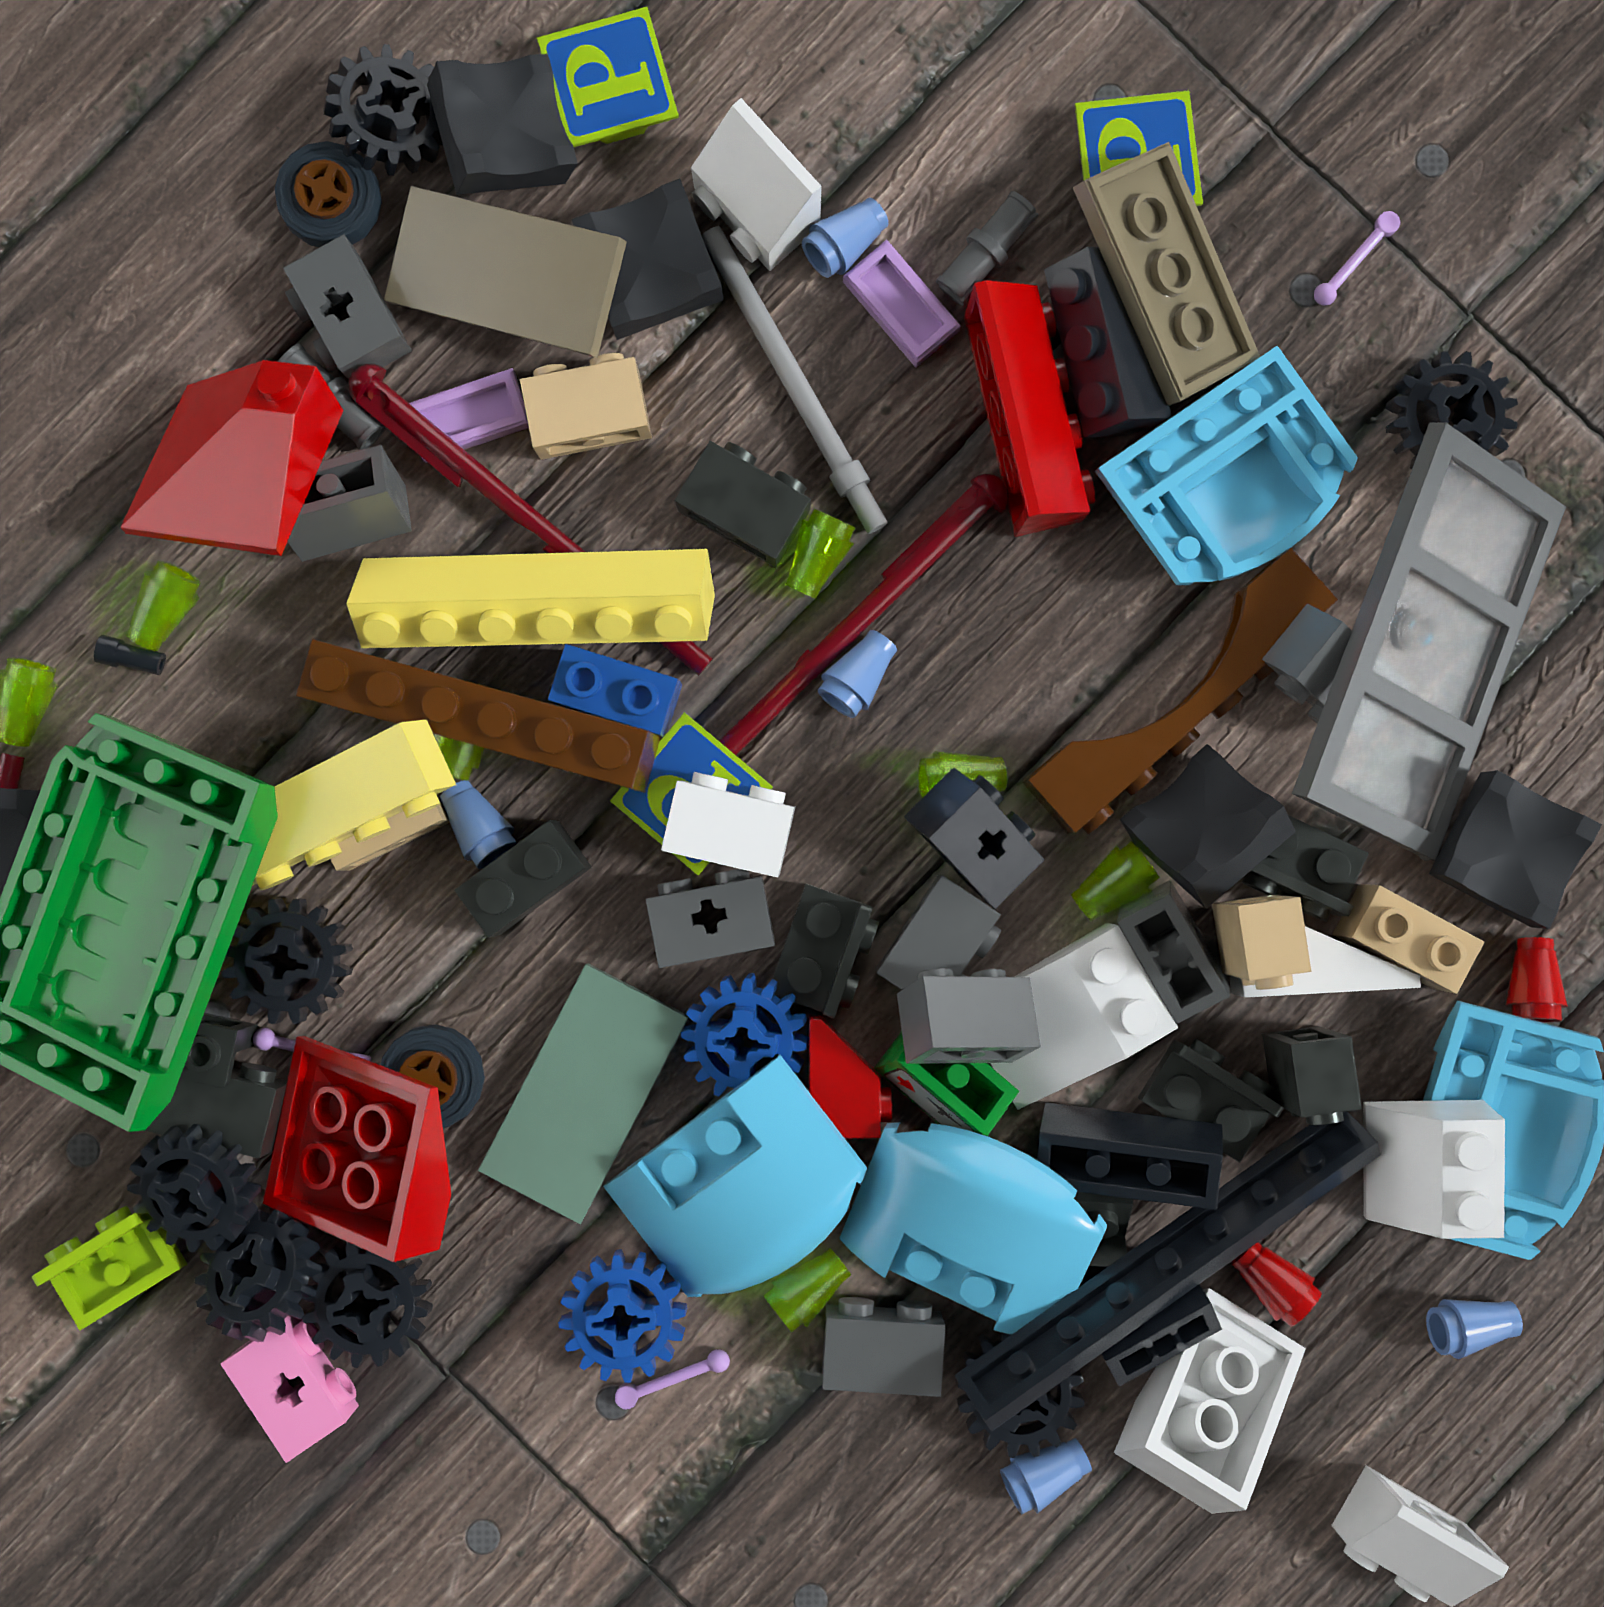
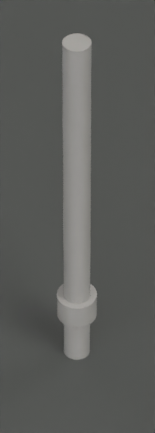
(848, 475)

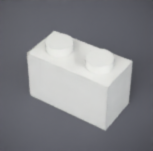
(729, 826)

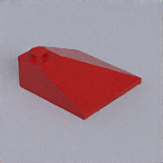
(238, 459)
(360, 1153)

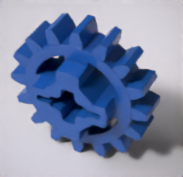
(722, 1037)
(646, 1312)

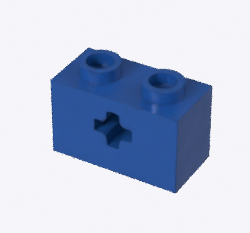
(614, 690)

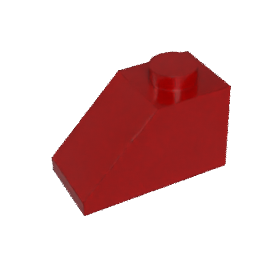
(845, 1083)

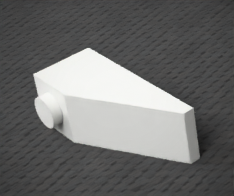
(1336, 969)

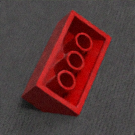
(1027, 406)

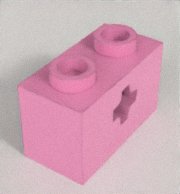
(289, 1414)

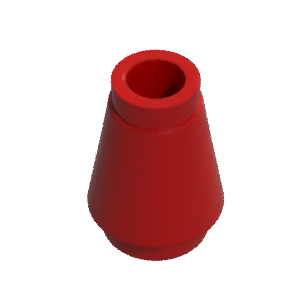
(1536, 981)
(1278, 1284)

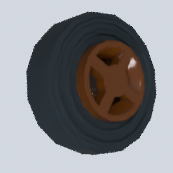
(313, 178)
(458, 1063)

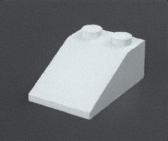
(1090, 1014)
(1214, 1410)

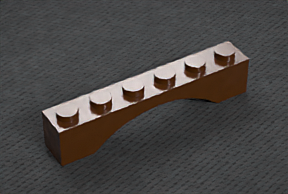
(479, 715)
(1090, 773)

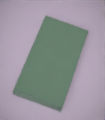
(583, 1093)

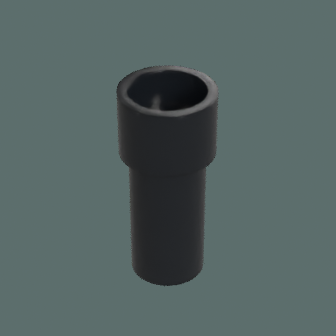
(116, 652)

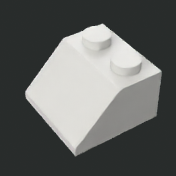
(755, 187)
(1436, 1167)
(1415, 1541)

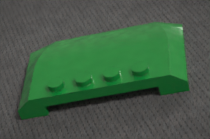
(124, 916)

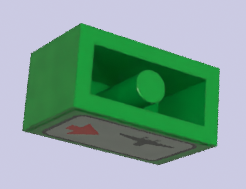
(950, 1093)

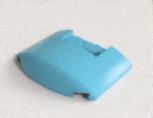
(1233, 474)
(1552, 1108)
(742, 1186)
(972, 1223)

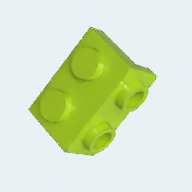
(109, 1267)

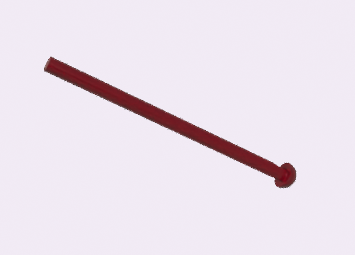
(456, 464)
(984, 493)

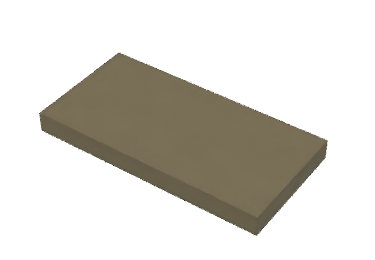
(505, 271)
(1167, 272)

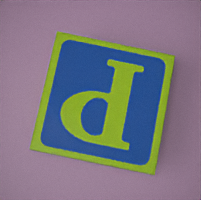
(609, 78)
(1129, 126)
(679, 754)

